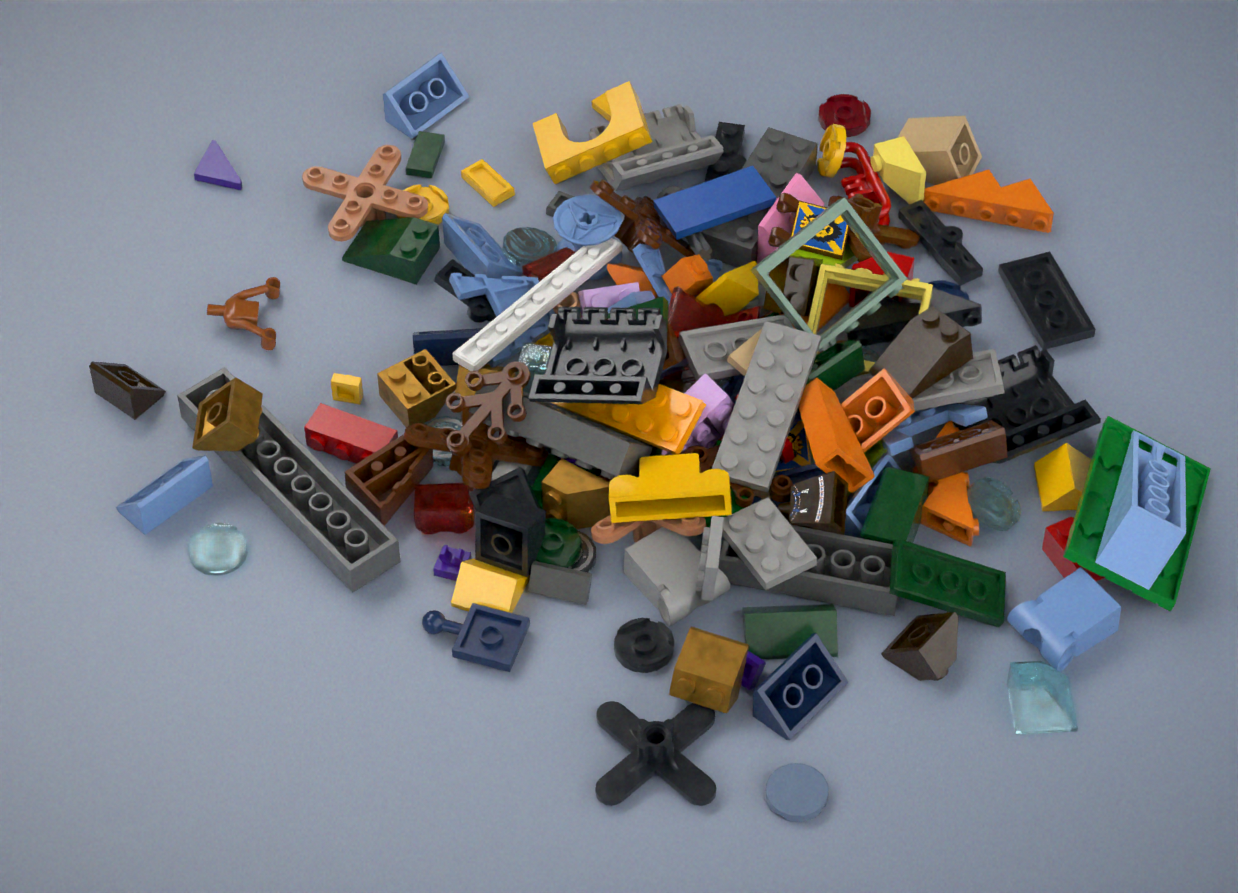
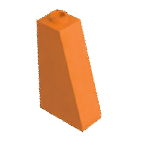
(832, 437)

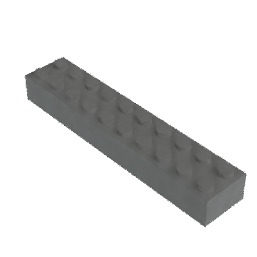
(304, 495)

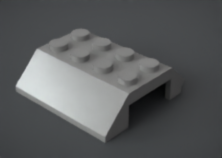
(673, 150)

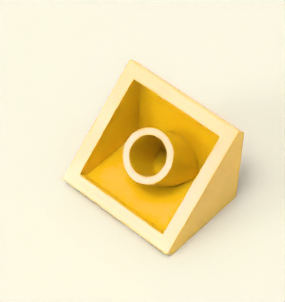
(732, 289)
(1061, 478)
(487, 586)

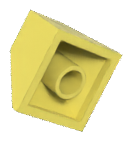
(900, 168)

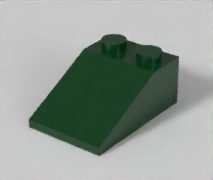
(395, 247)

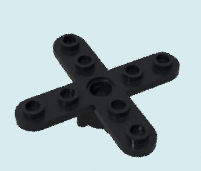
(655, 750)

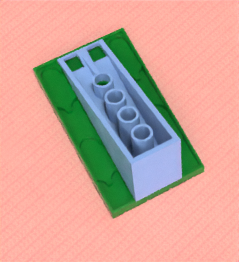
(1137, 513)

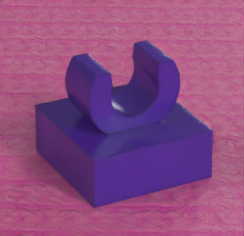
(449, 562)
(753, 669)

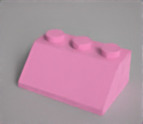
(801, 191)

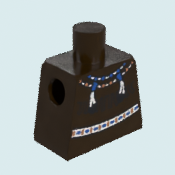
(818, 503)

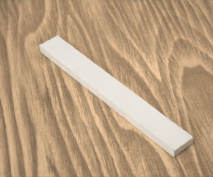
(535, 304)

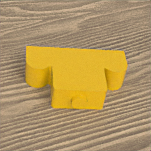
(670, 490)

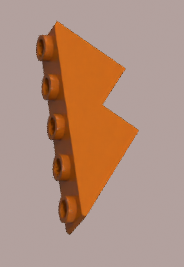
(983, 199)
(948, 504)

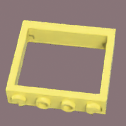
(865, 280)

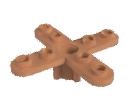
(365, 196)
(607, 532)

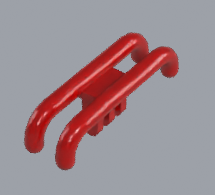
(866, 182)

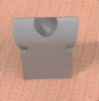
(667, 572)

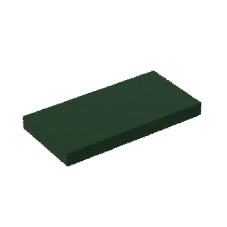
(947, 582)

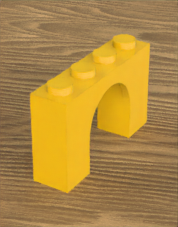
(624, 134)

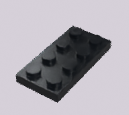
(1046, 300)

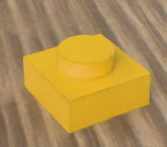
(347, 388)

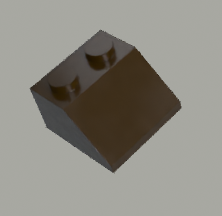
(797, 281)

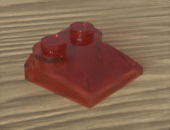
(690, 313)
(443, 508)

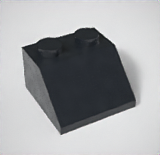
(508, 534)

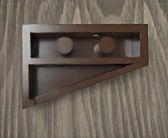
(389, 477)

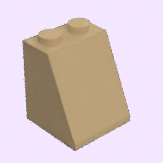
(943, 147)

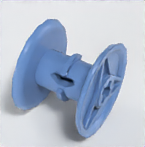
(587, 222)

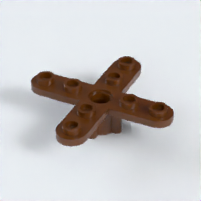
(870, 213)
(640, 221)
(478, 463)

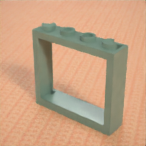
(866, 237)

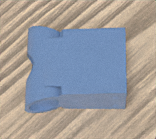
(1067, 618)

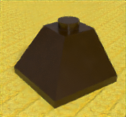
(926, 646)

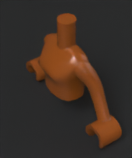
(244, 314)

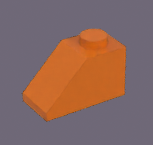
(689, 274)

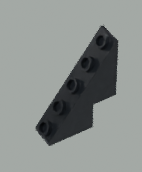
(894, 315)

